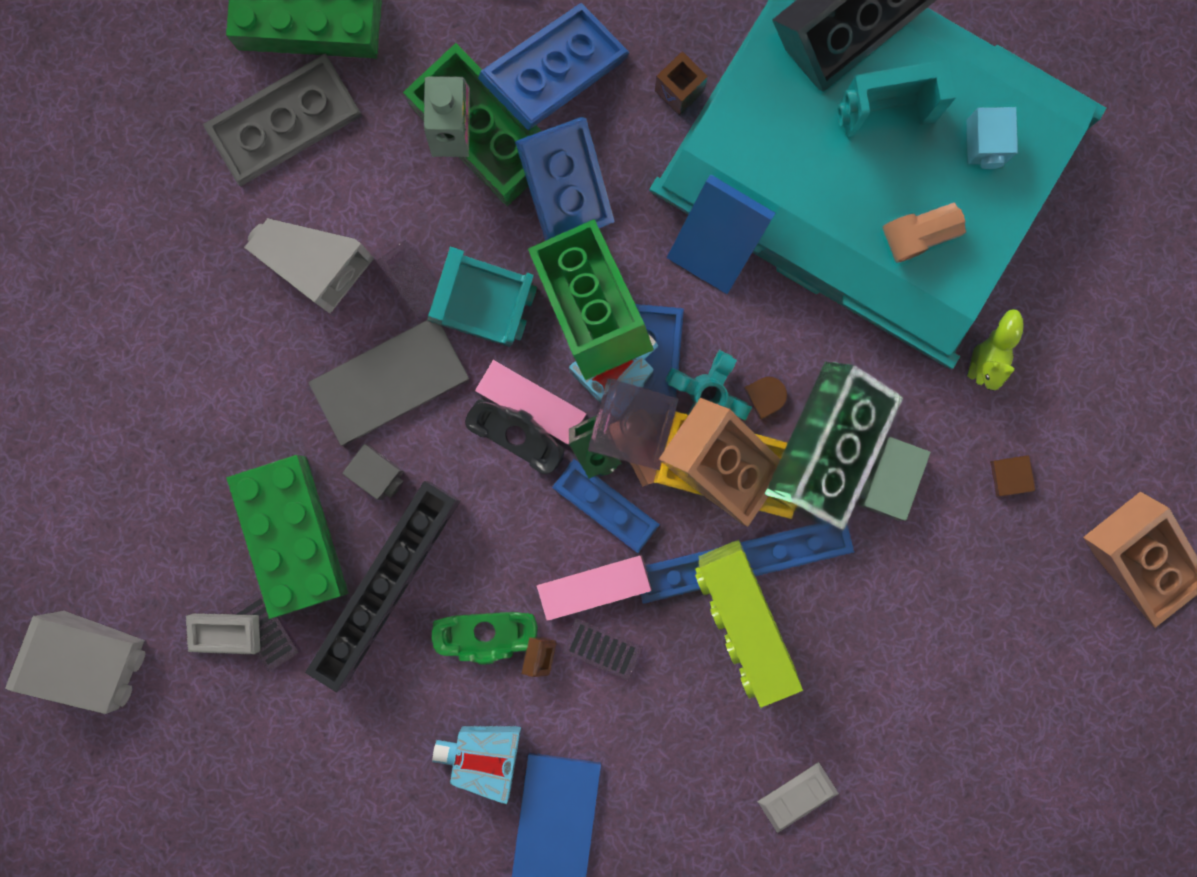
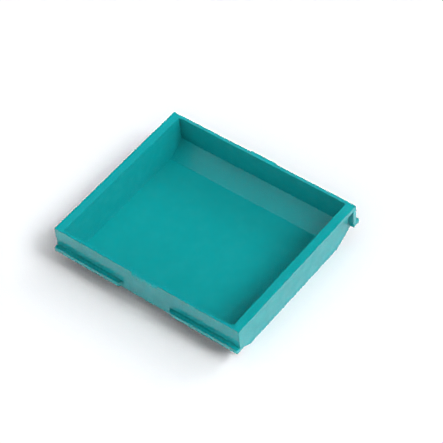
(834, 193)

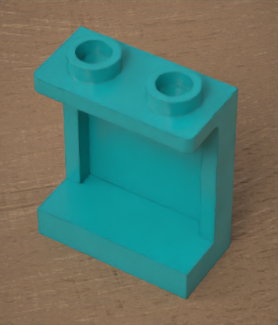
(923, 84)
(481, 299)

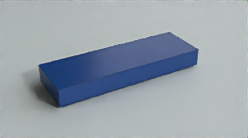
(606, 506)

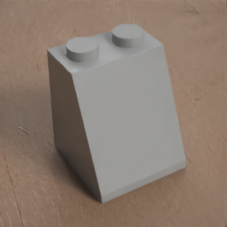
(310, 259)
(76, 662)

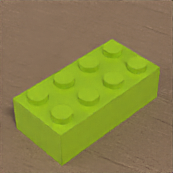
(751, 629)

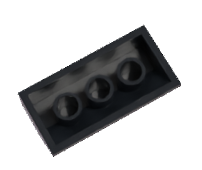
(836, 35)

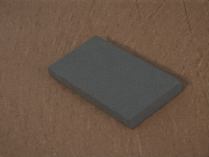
(282, 120)
(388, 381)

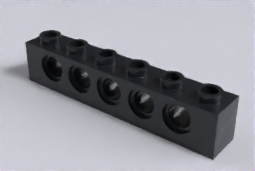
(382, 586)

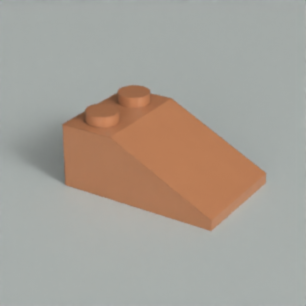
(722, 460)
(1147, 557)

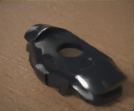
(493, 421)

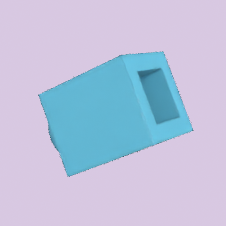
(992, 136)

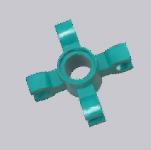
(721, 368)

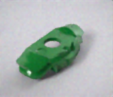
(456, 636)

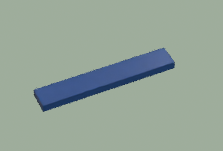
(764, 554)

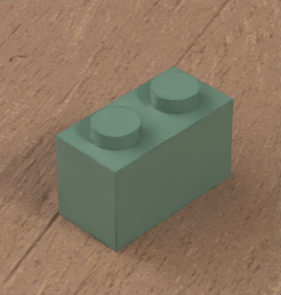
(894, 479)

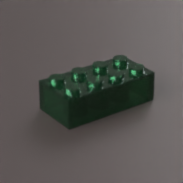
(834, 444)

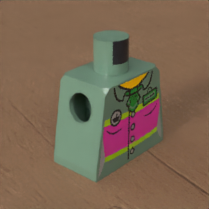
(447, 112)

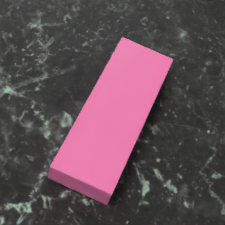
(517, 392)
(594, 587)

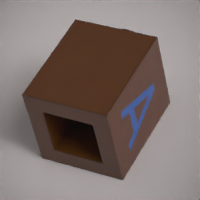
(680, 83)

